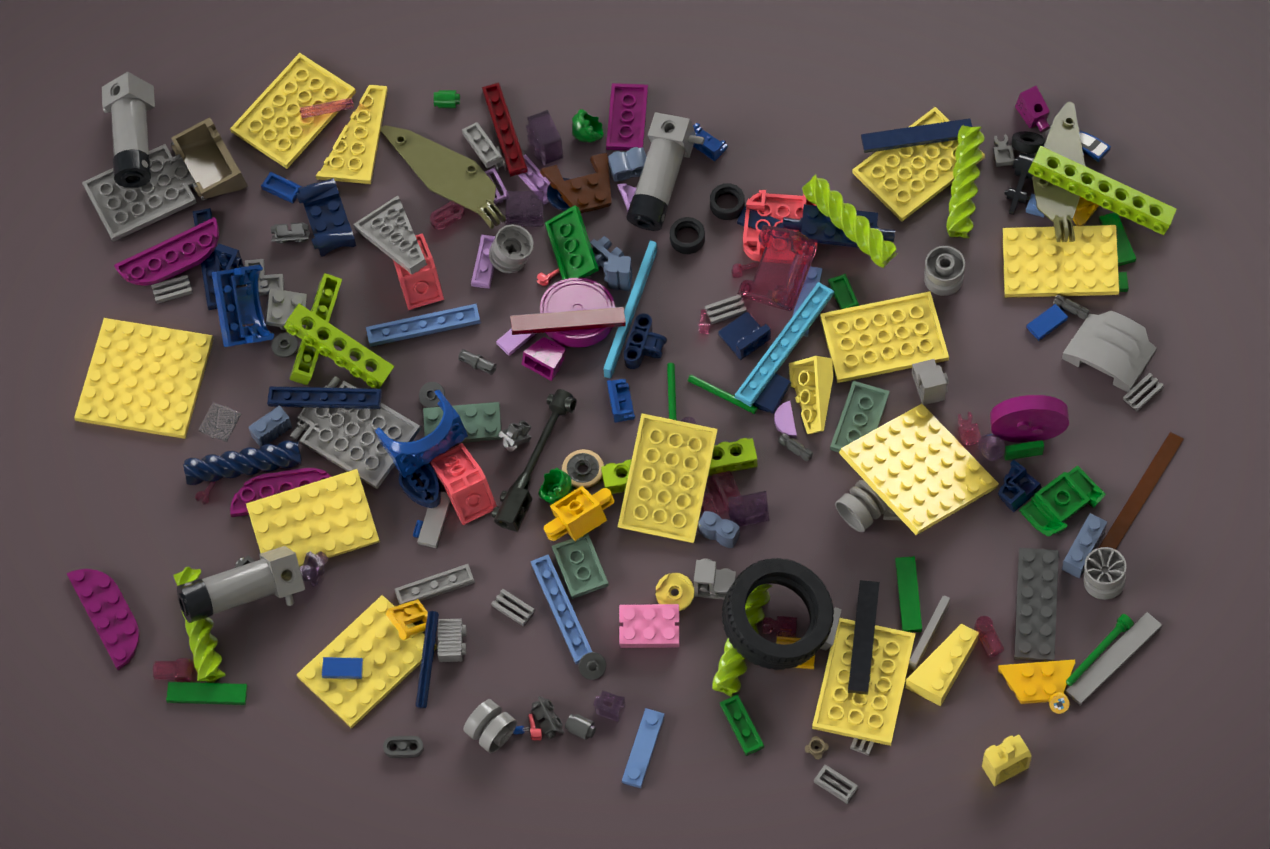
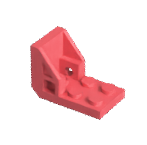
(422, 286)
(464, 483)

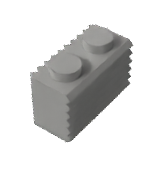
(451, 640)

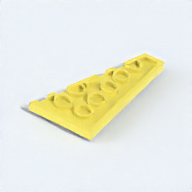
(357, 144)

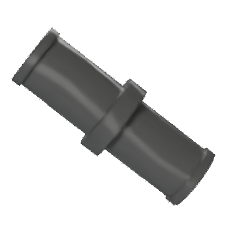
(477, 362)

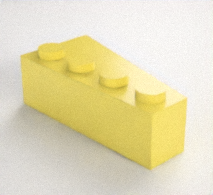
(940, 670)

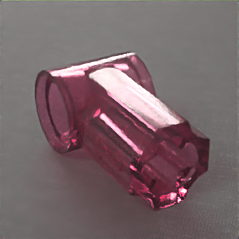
(988, 638)
(178, 670)

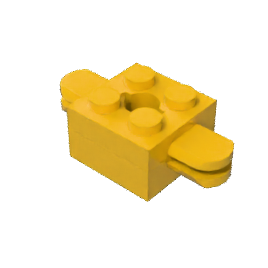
(578, 513)

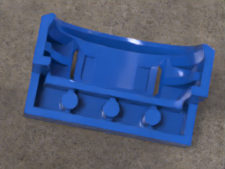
(240, 306)
(413, 455)

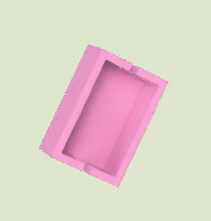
(649, 626)

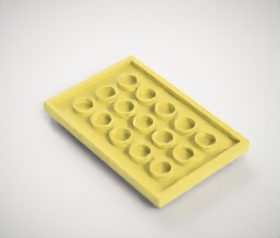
(275, 120)
(910, 175)
(1044, 268)
(883, 336)
(667, 478)
(315, 518)
(385, 663)
(864, 715)

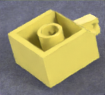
(1006, 759)

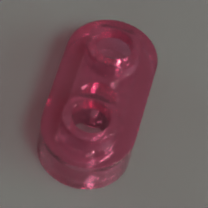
(446, 214)

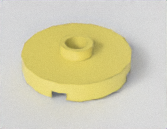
(679, 582)

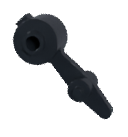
(1021, 168)

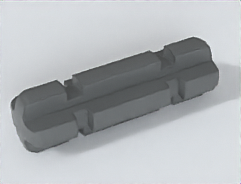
(1071, 306)
(795, 447)

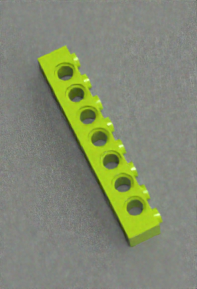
(1102, 190)
(728, 462)

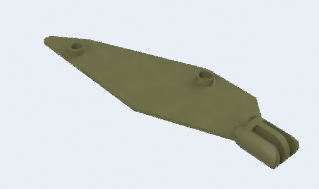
(447, 173)
(1051, 199)

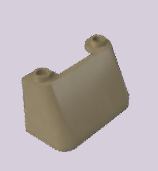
(208, 160)

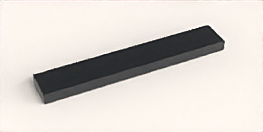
(863, 637)

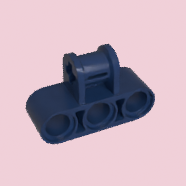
(648, 347)

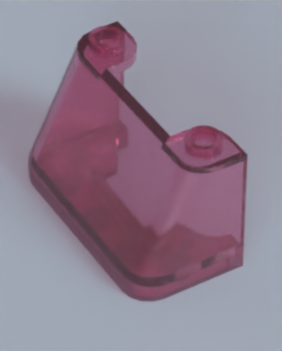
(781, 268)

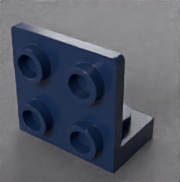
(228, 257)
(745, 335)

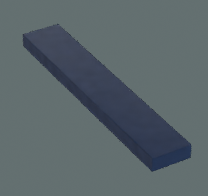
(913, 136)
(211, 264)
(324, 397)

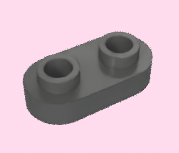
(403, 746)

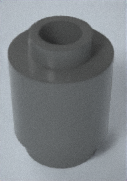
(580, 726)

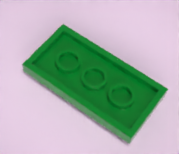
(571, 244)

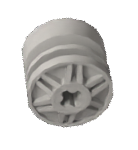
(511, 240)
(860, 506)

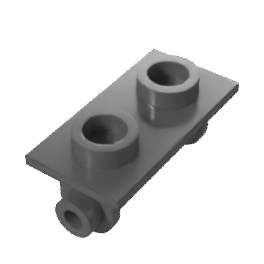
(297, 232)
(552, 723)

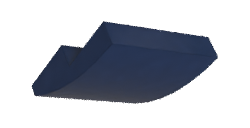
(772, 394)

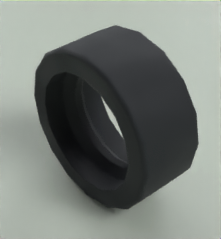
(727, 214)
(687, 248)

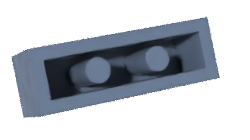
(1084, 544)

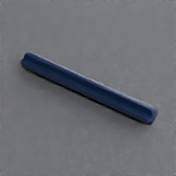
(427, 659)

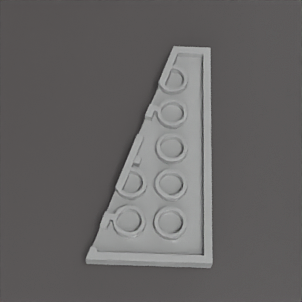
(392, 233)

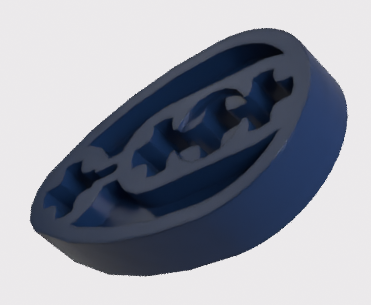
(419, 494)

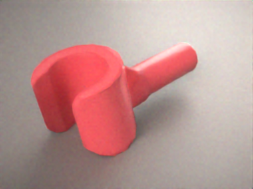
(545, 279)
(536, 733)

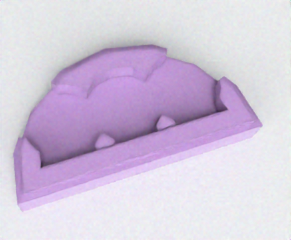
(627, 193)
(784, 420)

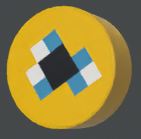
(1059, 703)

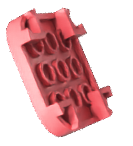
(770, 205)

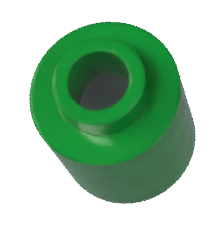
(446, 99)

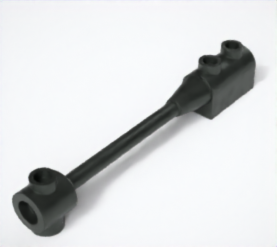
(518, 499)

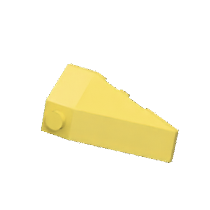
(813, 386)

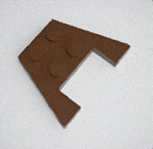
(587, 191)

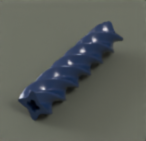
(247, 461)

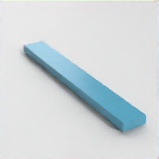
(630, 309)
(784, 344)

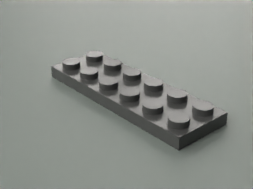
(1036, 605)

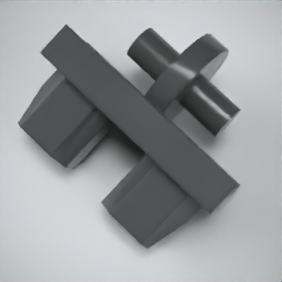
(515, 435)

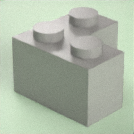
(930, 381)
(710, 581)

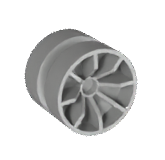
(944, 270)
(1104, 573)
(490, 726)

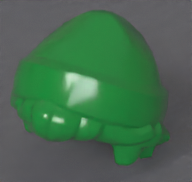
(586, 127)
(555, 486)

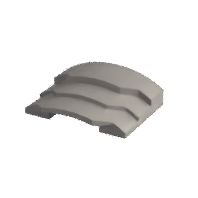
(1113, 347)

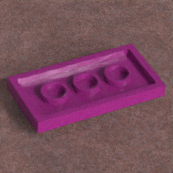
(627, 116)

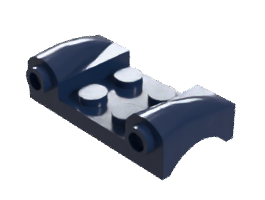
(326, 216)

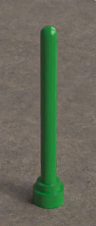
(1123, 624)

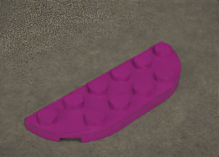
(171, 255)
(271, 484)
(108, 613)

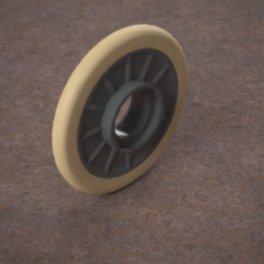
(587, 458)

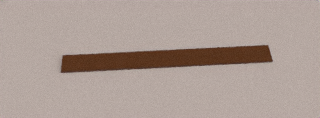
(1142, 491)

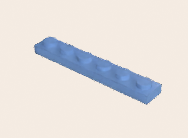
(423, 325)
(561, 607)

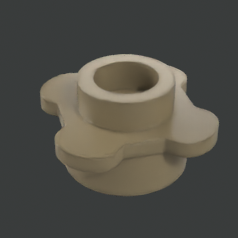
(817, 753)

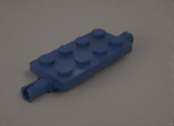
(822, 230)

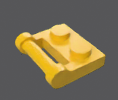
(407, 614)

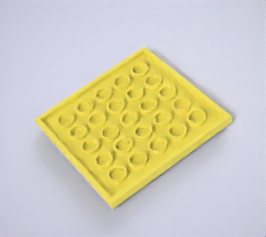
(144, 378)
(918, 469)

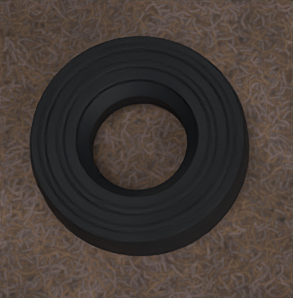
(1027, 141)

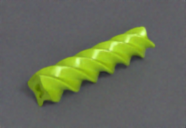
(963, 185)
(845, 217)
(201, 640)
(731, 662)

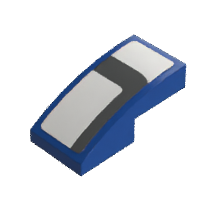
(1093, 146)

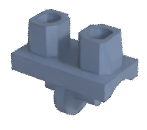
(600, 248)

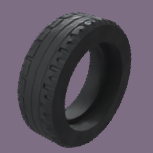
(805, 585)

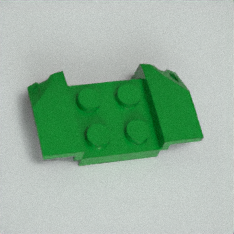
(1061, 500)

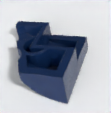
(1018, 487)

